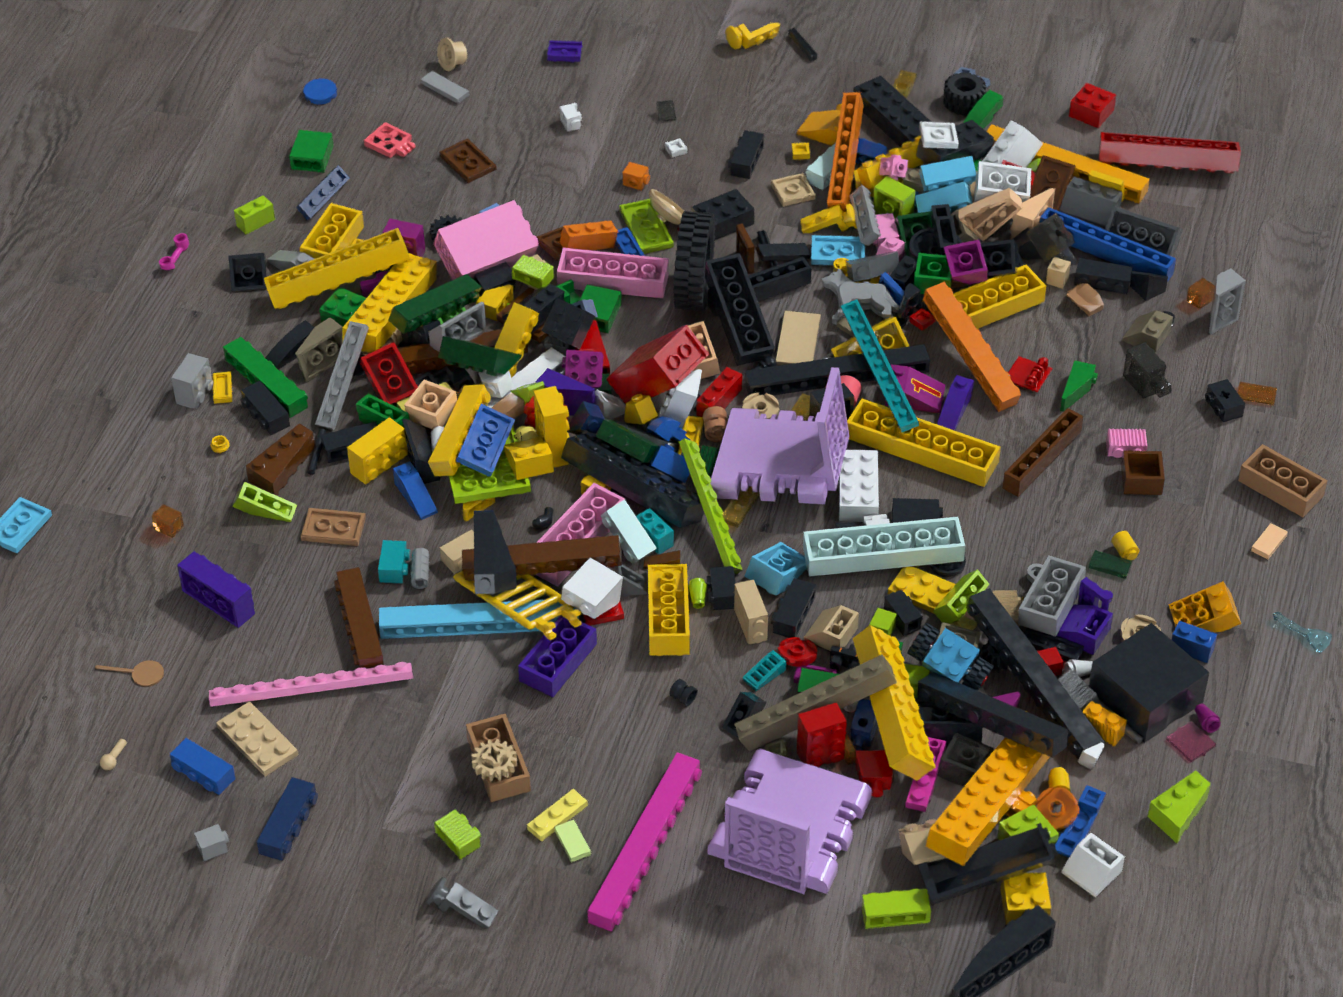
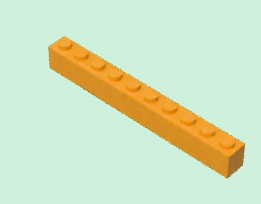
(1134, 185)

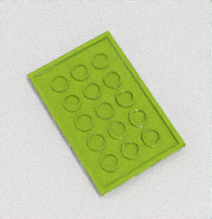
(472, 485)

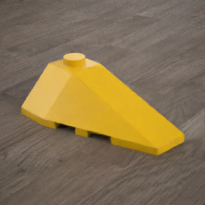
(887, 332)

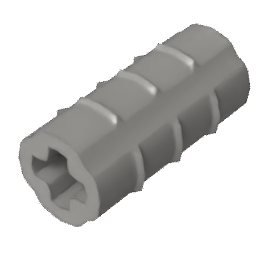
(420, 568)

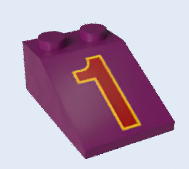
(920, 390)

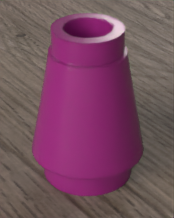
(1208, 719)

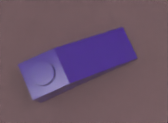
(956, 402)

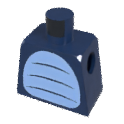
(863, 725)

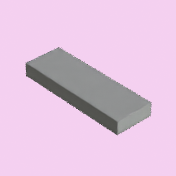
(445, 87)

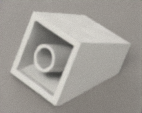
(593, 589)

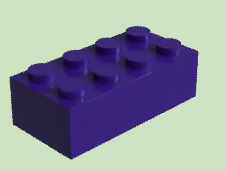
(216, 589)
(555, 660)

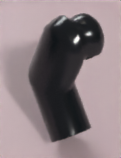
(544, 520)

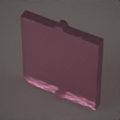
(1191, 741)

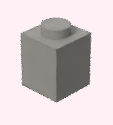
(211, 842)

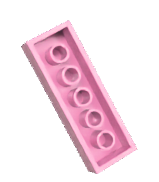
(614, 271)
(580, 522)

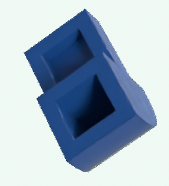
(666, 428)

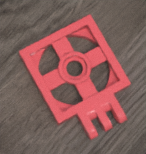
(388, 131)

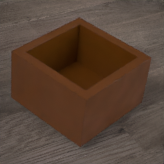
(1142, 472)

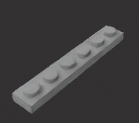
(341, 375)

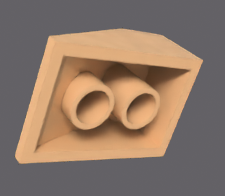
(1031, 212)

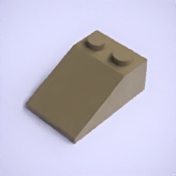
(320, 349)

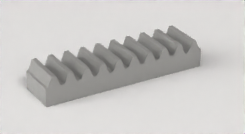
(865, 216)

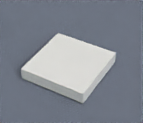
(938, 135)

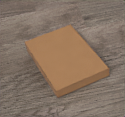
(333, 527)

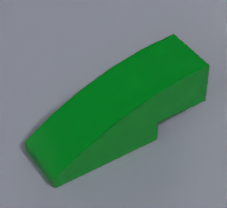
(985, 108)

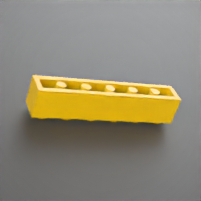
(870, 170)
(456, 429)

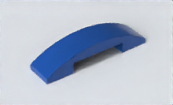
(1089, 807)

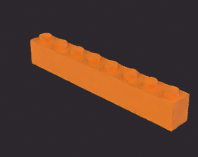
(845, 150)
(971, 346)

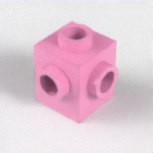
(893, 167)

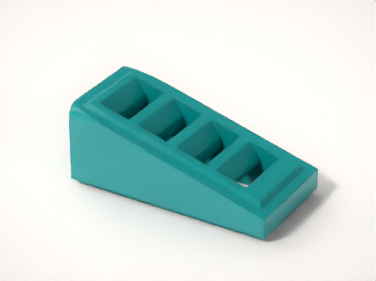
(771, 660)

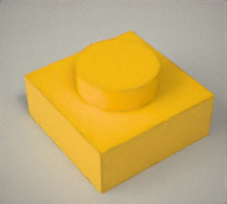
(800, 151)

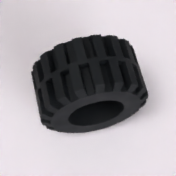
(963, 92)

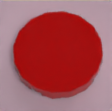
(797, 651)

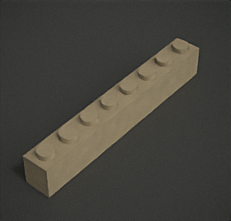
(843, 689)

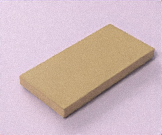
(798, 337)

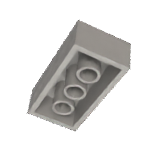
(1051, 596)

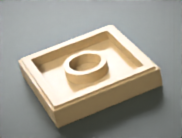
(793, 189)

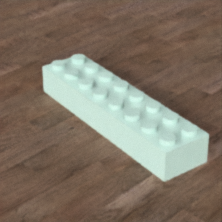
(883, 546)

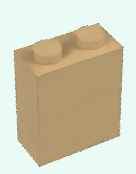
(751, 612)

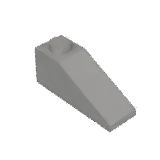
(288, 259)

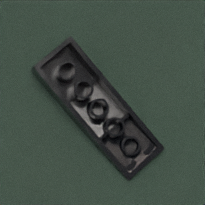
(1007, 953)

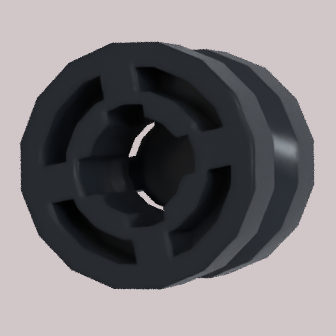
(682, 691)

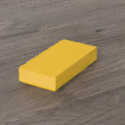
(222, 387)

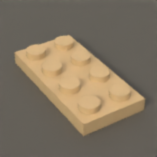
(257, 738)

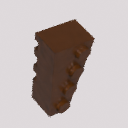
(280, 460)

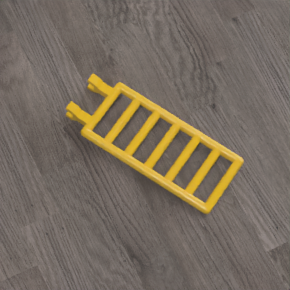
(541, 622)

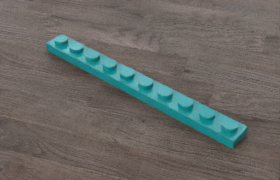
(879, 365)

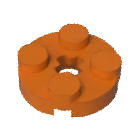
(1068, 810)

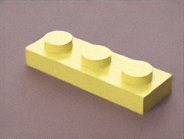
(557, 814)

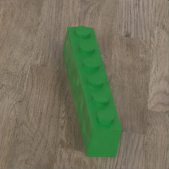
(257, 368)

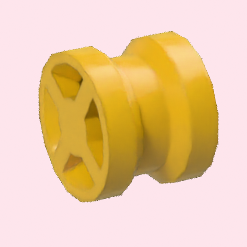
(841, 264)

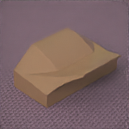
(1086, 299)

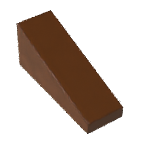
(665, 558)

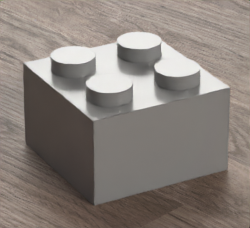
(192, 381)

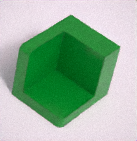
(570, 296)

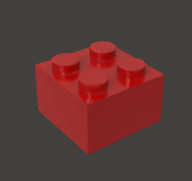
(1092, 105)

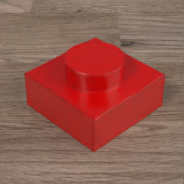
(922, 319)

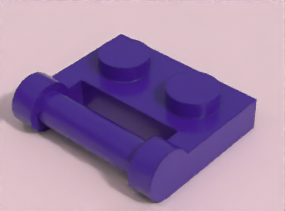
(1091, 593)

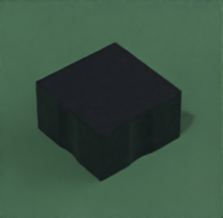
(1149, 681)

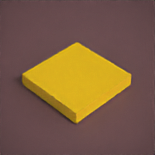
(1107, 181)

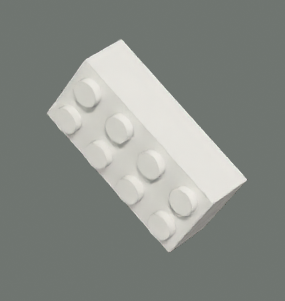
(858, 485)

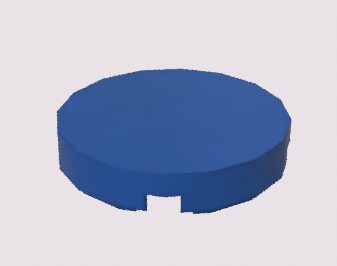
(320, 91)

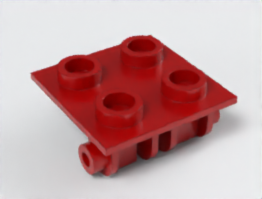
(1030, 373)

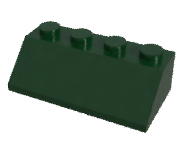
(477, 356)

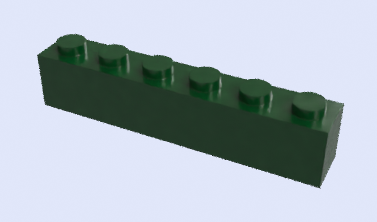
(434, 303)

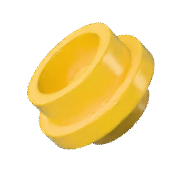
(219, 444)

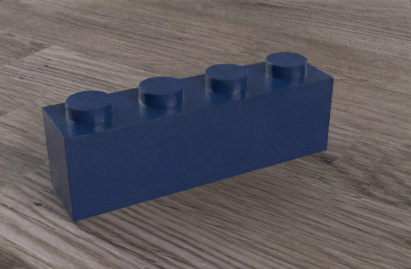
(287, 819)

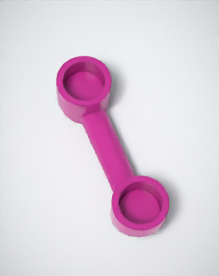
(182, 243)

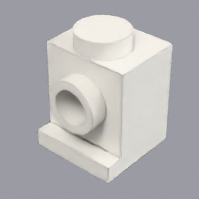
(570, 117)

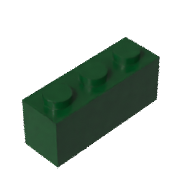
(627, 441)

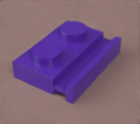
(564, 51)

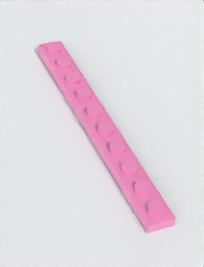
(311, 684)

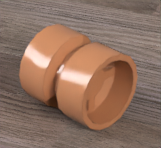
(715, 423)

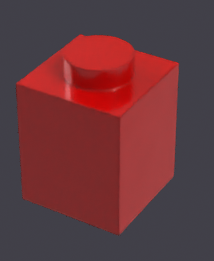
(1052, 659)

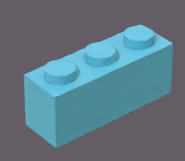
(947, 173)
(955, 195)

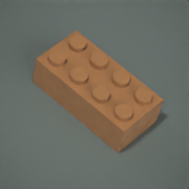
(1282, 480)
(493, 729)

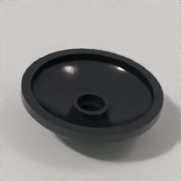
(925, 242)

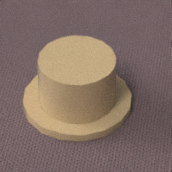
(451, 53)

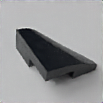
(909, 301)

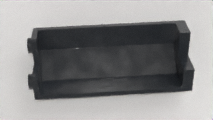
(989, 864)

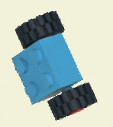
(950, 656)

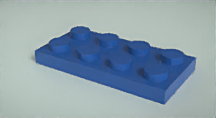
(485, 440)

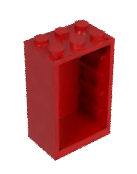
(658, 365)

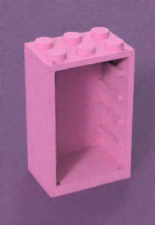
(485, 241)

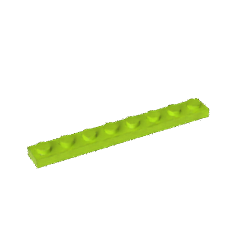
(710, 505)

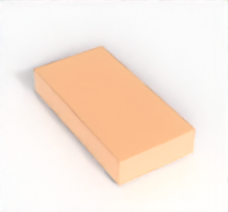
(1269, 541)

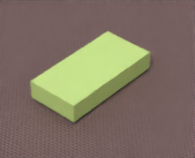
(572, 841)

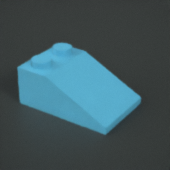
(776, 568)

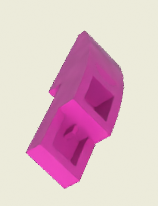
(922, 790)

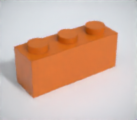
(589, 236)

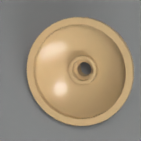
(665, 207)

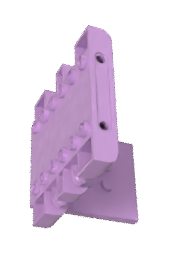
(784, 451)
(789, 822)

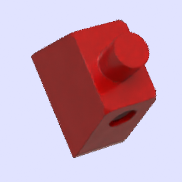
(874, 770)

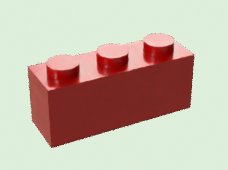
(720, 392)

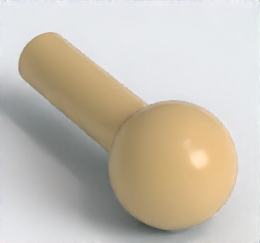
(109, 761)

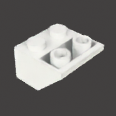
(1093, 864)

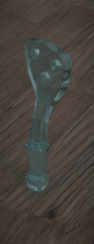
(1310, 634)

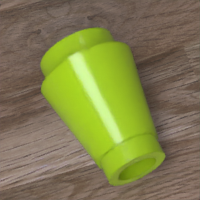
(697, 591)

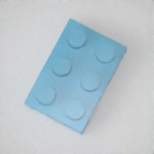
(829, 248)
(21, 523)

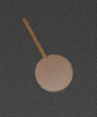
(144, 674)

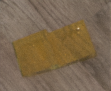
(905, 82)

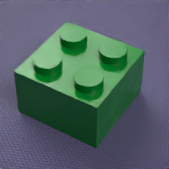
(930, 271)
(341, 306)

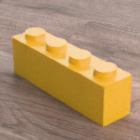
(517, 331)

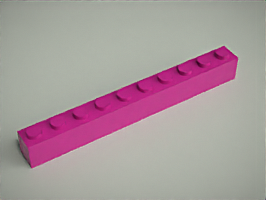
(644, 842)

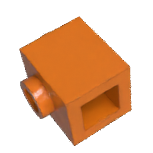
(636, 176)

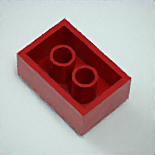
(388, 374)
(821, 735)

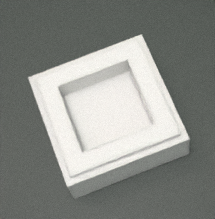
(676, 148)

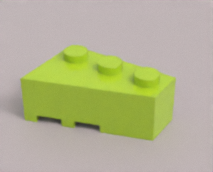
(1179, 804)

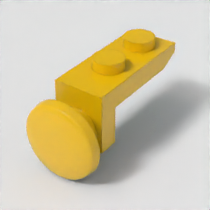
(742, 36)
(829, 217)

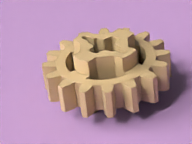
(494, 760)

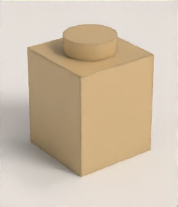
(1058, 272)

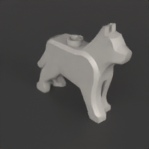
(869, 295)

